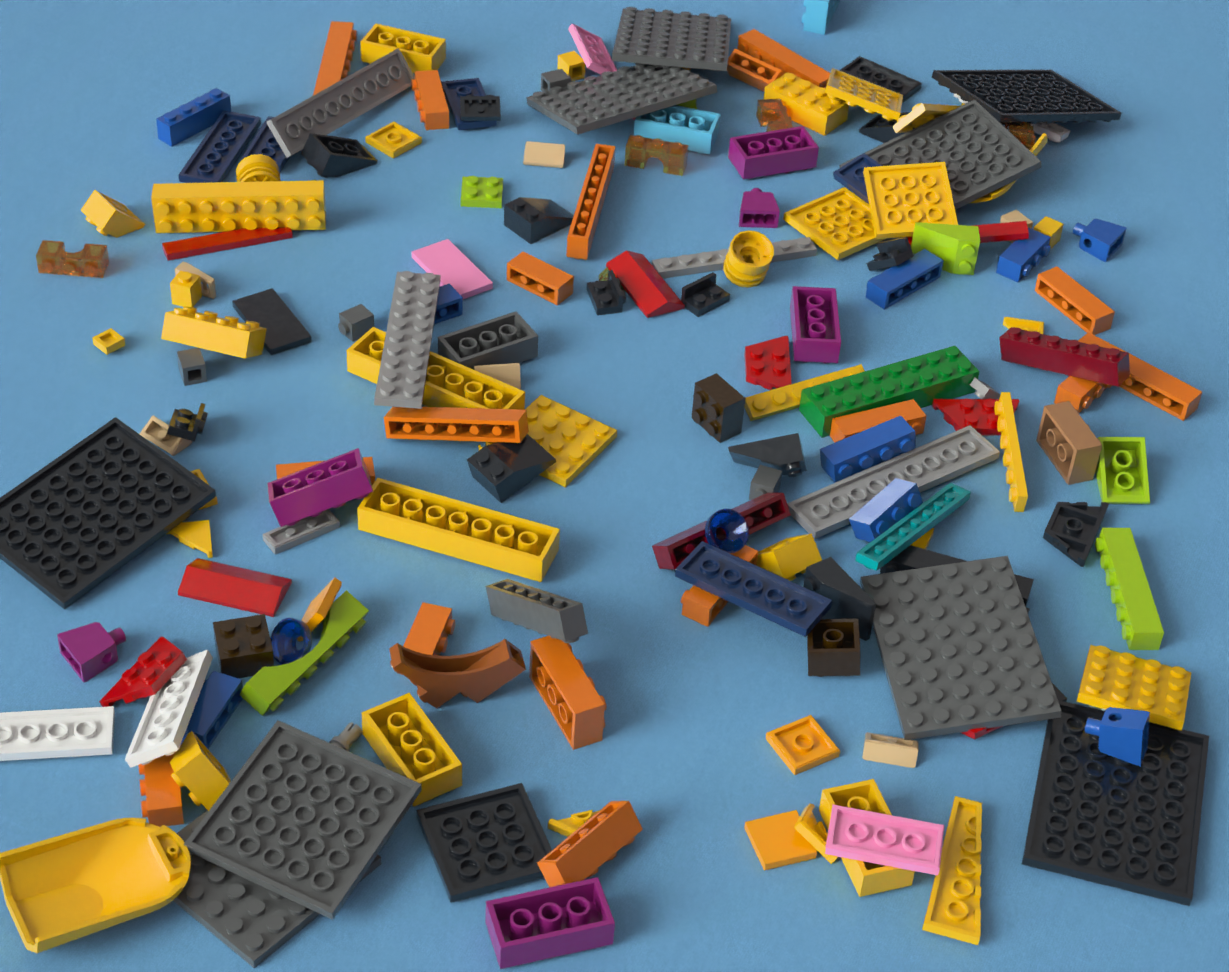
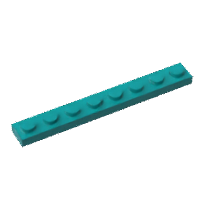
(912, 527)

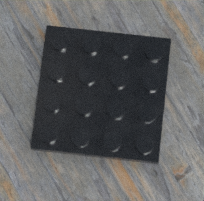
(484, 841)

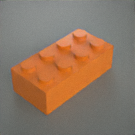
(567, 691)

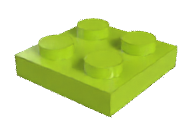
(481, 192)

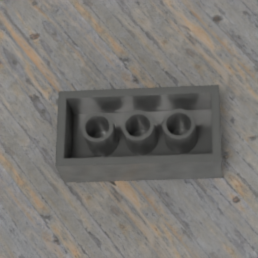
(491, 342)

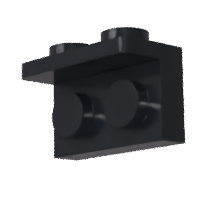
(480, 108)
(891, 254)
(606, 295)
(703, 295)
(186, 424)

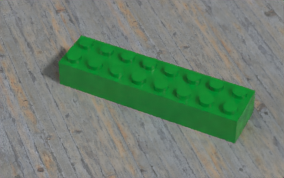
(922, 378)

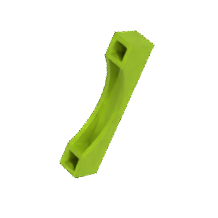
(272, 683)

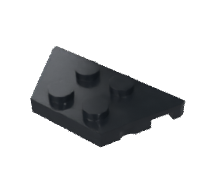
(1074, 528)

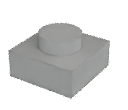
(984, 390)

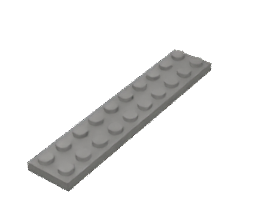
(341, 102)
(408, 340)
(926, 465)

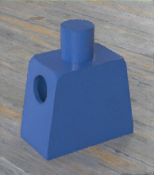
(1100, 238)
(1122, 733)

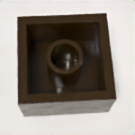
(718, 408)
(243, 645)
(834, 648)

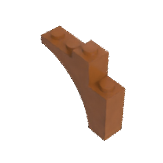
(470, 674)

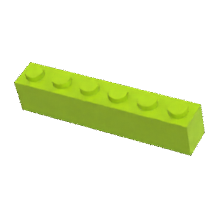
(1129, 589)

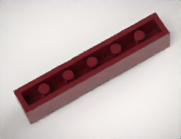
(1065, 356)
(756, 512)

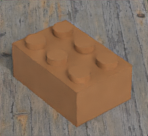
(1069, 442)

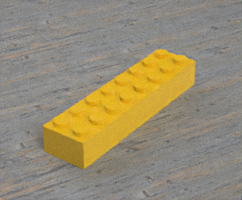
(238, 206)
(446, 380)
(459, 529)

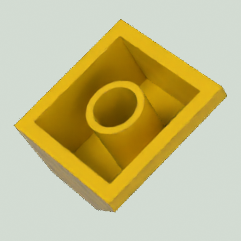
(110, 215)
(789, 556)
(199, 772)

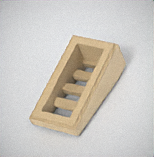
(205, 279)

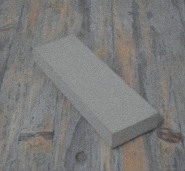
(305, 530)

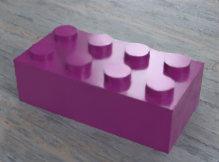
(773, 152)
(815, 324)
(319, 488)
(549, 922)

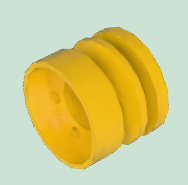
(257, 169)
(748, 258)

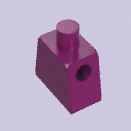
(759, 210)
(90, 648)

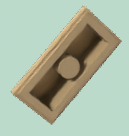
(544, 154)
(503, 372)
(156, 432)
(890, 750)

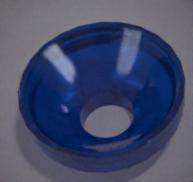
(735, 529)
(285, 637)

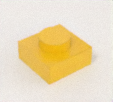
(108, 341)

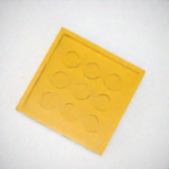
(864, 94)
(908, 195)
(835, 223)
(567, 436)
(1135, 684)

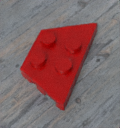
(768, 363)
(972, 412)
(147, 674)

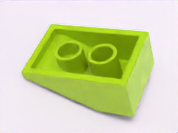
(952, 243)
(1123, 471)

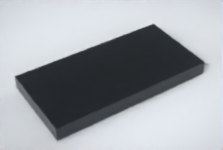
(882, 76)
(282, 326)

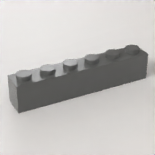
(537, 610)

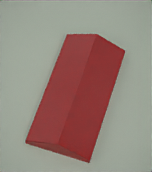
(644, 284)
(233, 587)

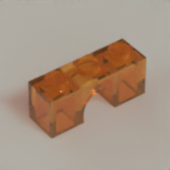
(773, 115)
(1023, 132)
(672, 155)
(88, 262)

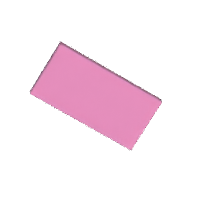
(592, 50)
(454, 267)
(885, 839)

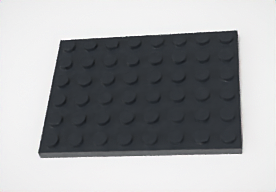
(1026, 96)
(95, 511)
(1116, 818)

